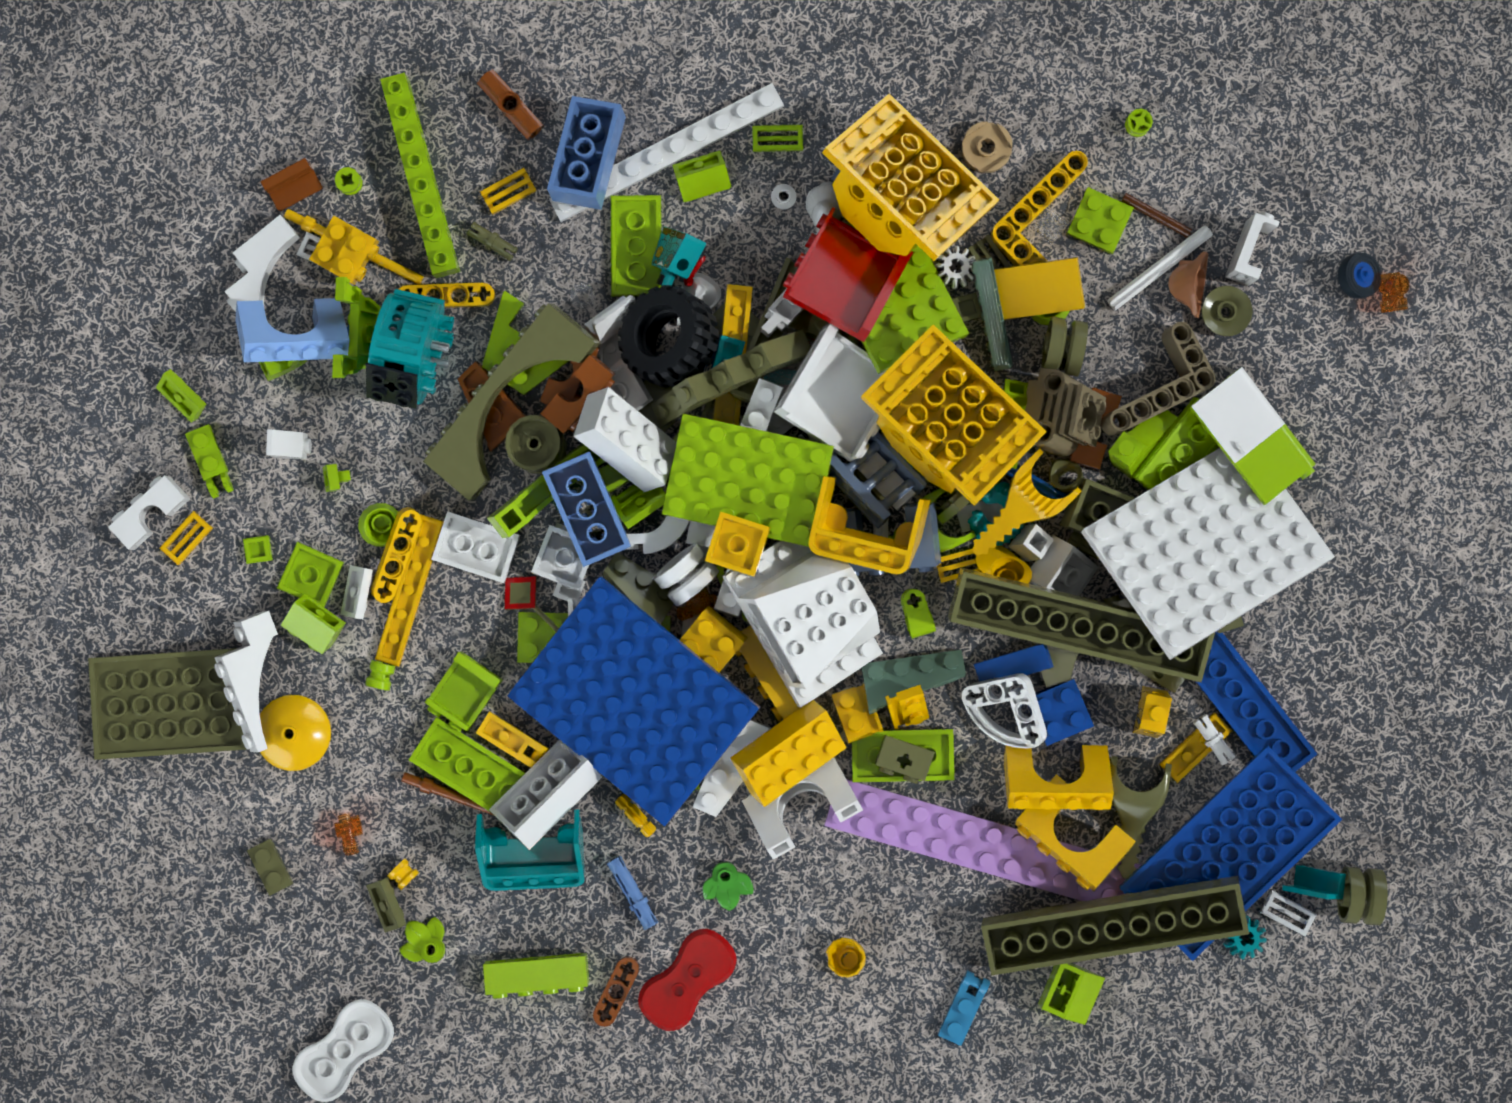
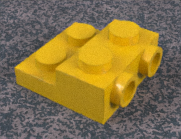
(345, 250)

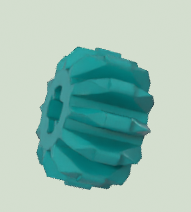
(1244, 947)

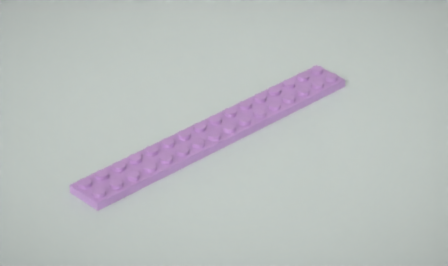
(964, 841)

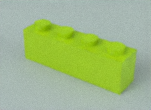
(536, 974)

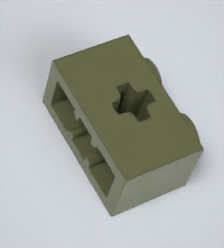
(919, 756)

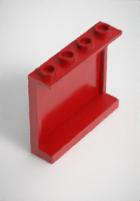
(844, 277)

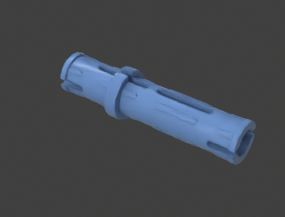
(637, 901)

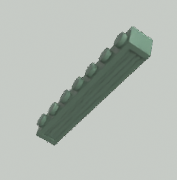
(992, 314)

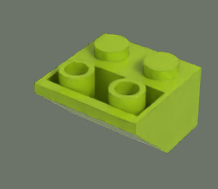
(1071, 992)

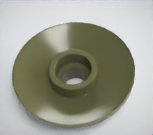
(1238, 305)

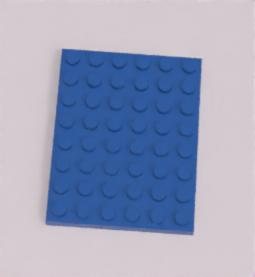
(633, 701)

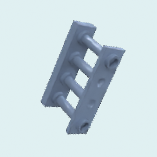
(860, 492)

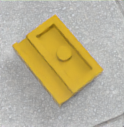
(908, 707)
(854, 714)

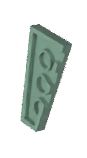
(899, 674)

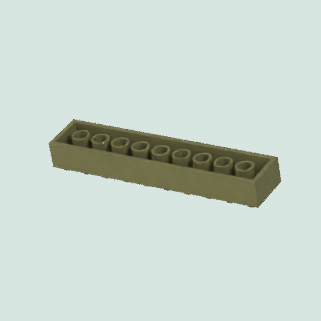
(1068, 623)
(1115, 925)

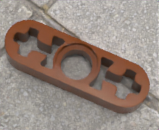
(614, 1011)

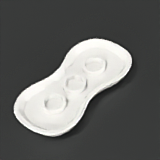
(328, 1065)

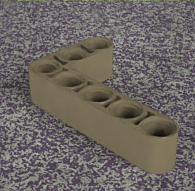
(1168, 394)

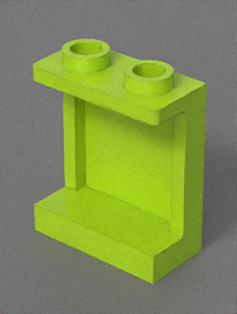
(463, 692)

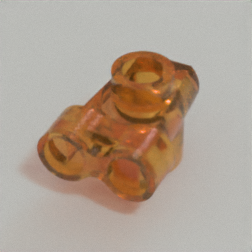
(1393, 288)
(696, 605)
(348, 828)

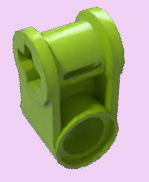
(917, 618)

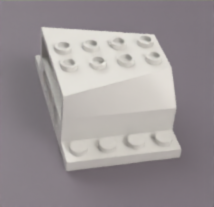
(808, 617)

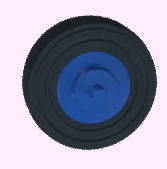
(1359, 275)

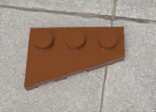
(501, 414)

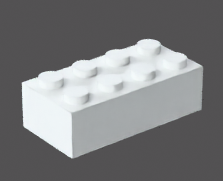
(625, 439)

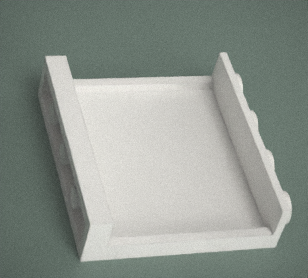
(828, 393)

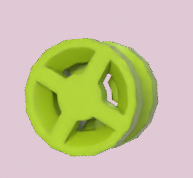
(1141, 118)
(352, 185)

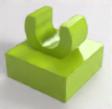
(333, 477)

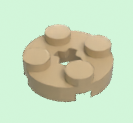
(990, 133)

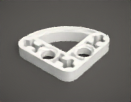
(1017, 698)

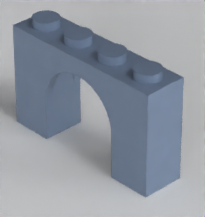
(928, 551)

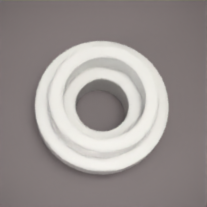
(780, 204)

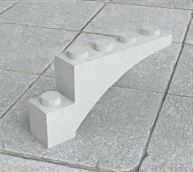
(242, 674)

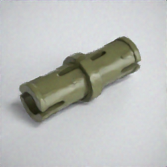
(492, 241)

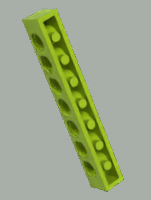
(420, 175)

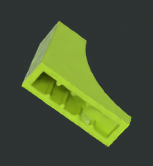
(1137, 444)

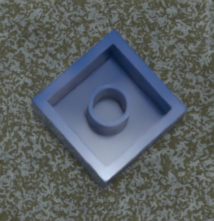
(1062, 711)

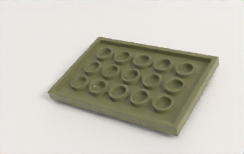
(160, 705)

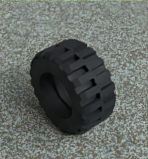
(644, 324)

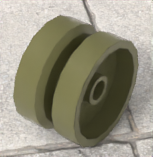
(1064, 345)
(521, 441)
(1363, 896)

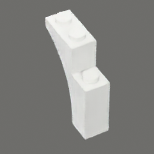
(258, 258)

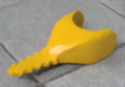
(1022, 506)

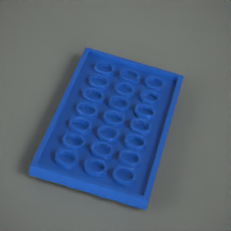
(1246, 830)

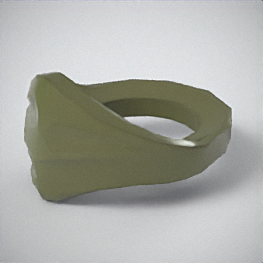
(1059, 468)

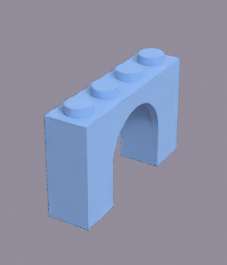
(264, 343)

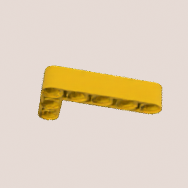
(1033, 210)

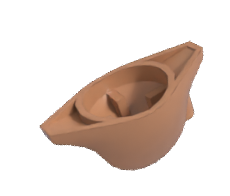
(1188, 282)

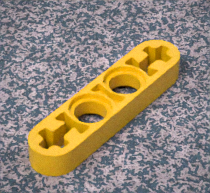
(447, 289)
(391, 554)

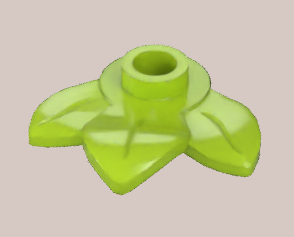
(421, 938)

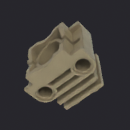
(1065, 410)

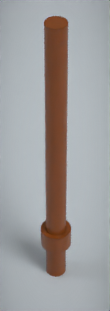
(427, 785)

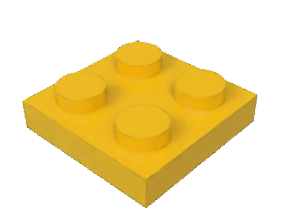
(737, 544)

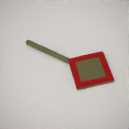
(521, 594)

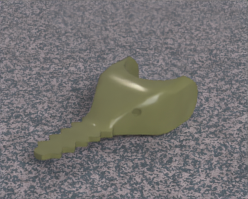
(1136, 810)

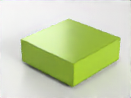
(257, 549)

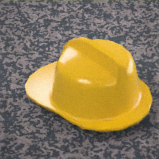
(1004, 564)

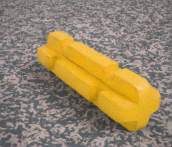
(635, 815)

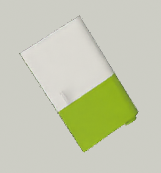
(1253, 436)

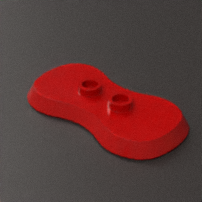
(700, 965)

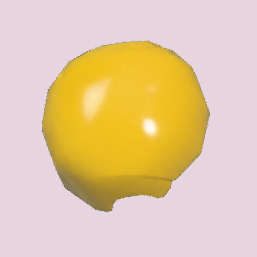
(851, 963)

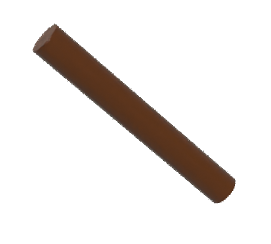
(1156, 215)

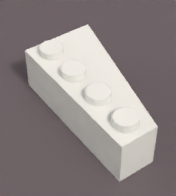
(723, 777)

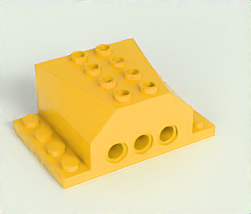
(904, 183)
(950, 418)

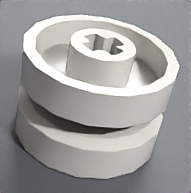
(685, 574)

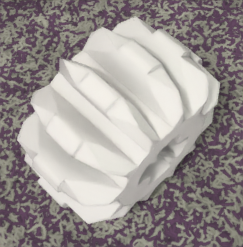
(964, 271)

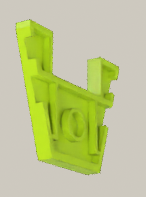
(361, 326)
(503, 336)

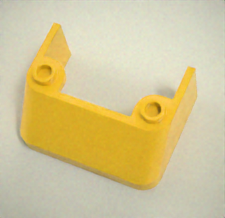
(835, 541)

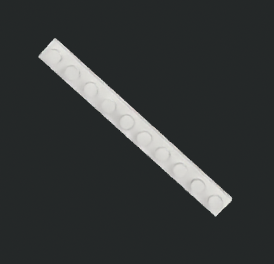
(684, 144)

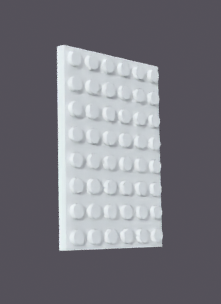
(1204, 551)

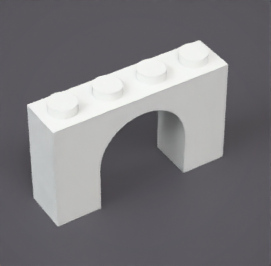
(825, 780)

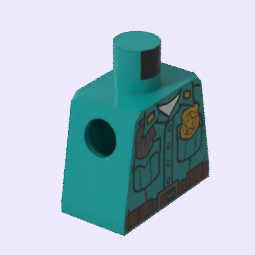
(676, 255)

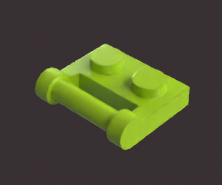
(636, 504)

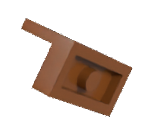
(292, 184)

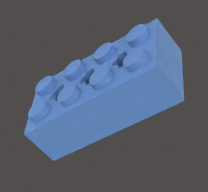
(586, 152)
(579, 524)

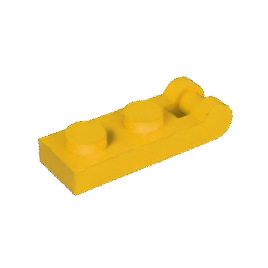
(510, 739)

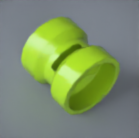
(380, 675)

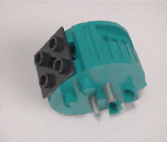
(407, 348)

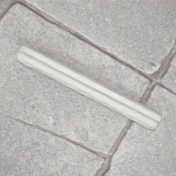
(1159, 267)

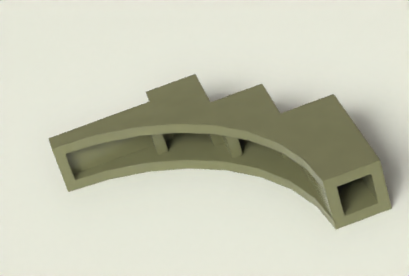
(730, 375)

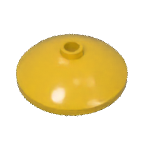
(309, 727)

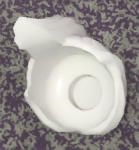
(821, 201)

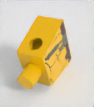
(1152, 712)

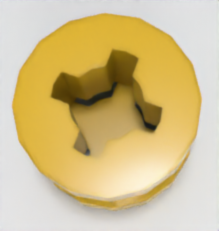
(403, 874)

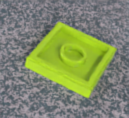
(310, 574)

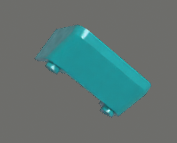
(548, 864)

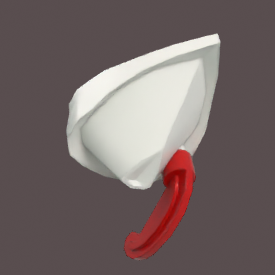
(702, 287)

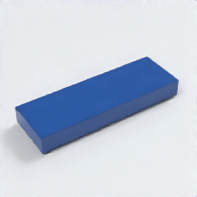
(1022, 661)

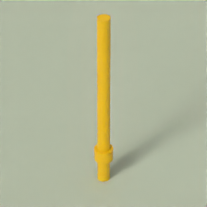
(310, 225)

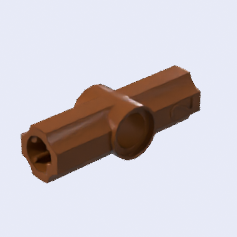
(500, 93)

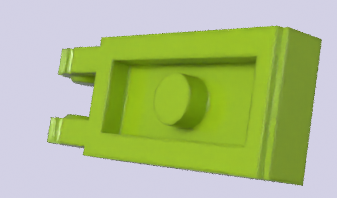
(209, 458)

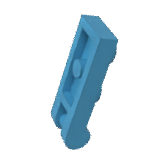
(963, 1008)

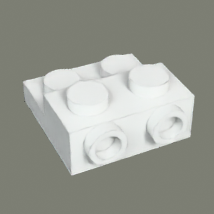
(559, 559)

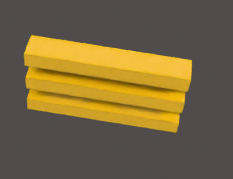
(522, 172)
(200, 522)
(940, 569)

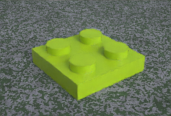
(1100, 220)

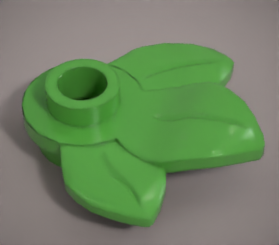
(727, 889)

